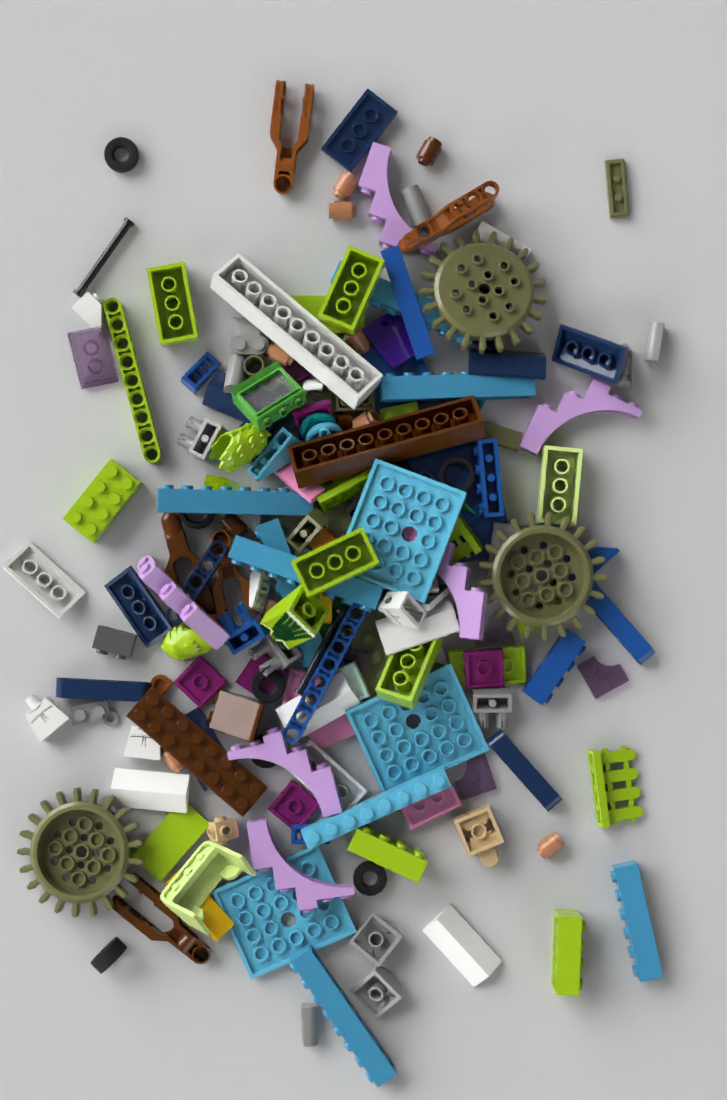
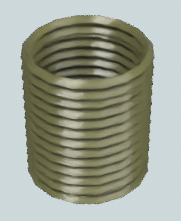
(249, 361)

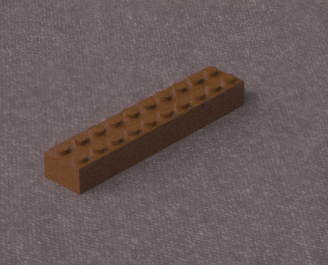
(386, 440)

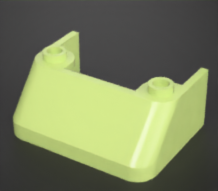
(199, 878)

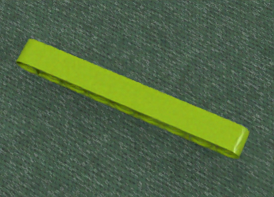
(133, 371)

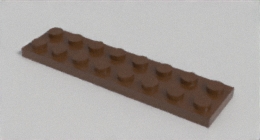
(196, 751)

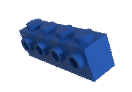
(489, 478)
(553, 667)

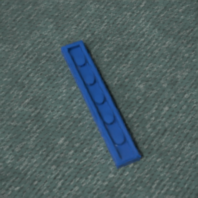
(407, 303)

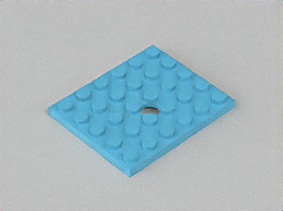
(402, 499)
(443, 738)
(258, 910)

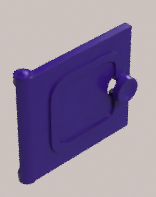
(390, 339)

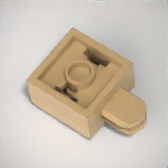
(480, 834)

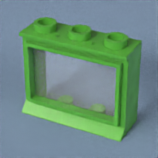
(268, 396)

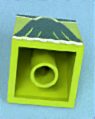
(295, 618)

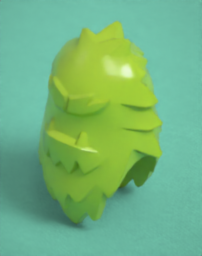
(239, 447)
(184, 643)

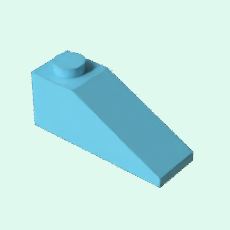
(274, 455)

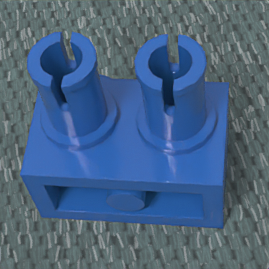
(246, 633)

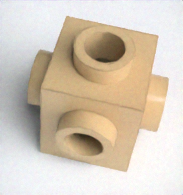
(223, 830)

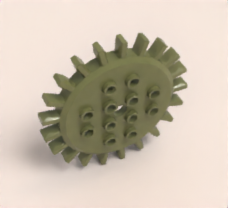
(477, 322)
(572, 593)
(47, 845)

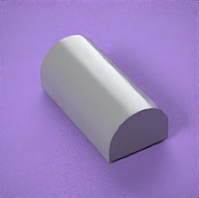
(415, 205)
(654, 342)
(235, 372)
(309, 1024)

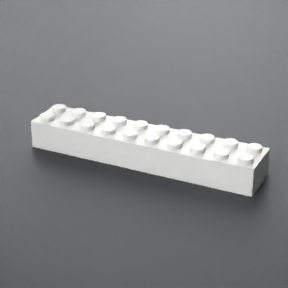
(296, 331)

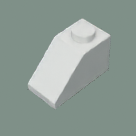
(90, 309)

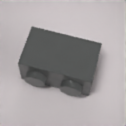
(114, 641)

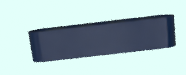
(200, 572)
(101, 689)
(524, 770)

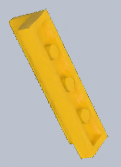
(214, 919)

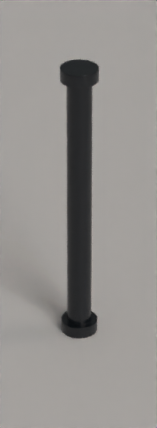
(104, 257)
(320, 652)

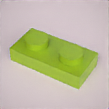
(394, 411)

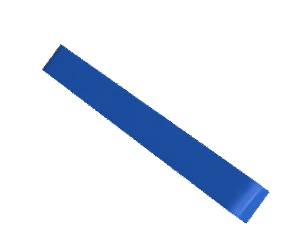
(616, 622)
(326, 674)

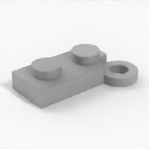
(93, 713)

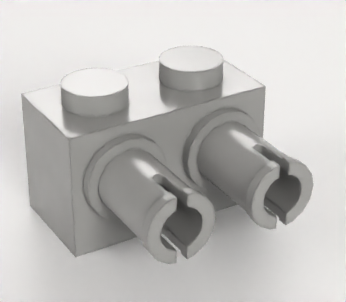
(207, 435)
(279, 656)
(492, 700)

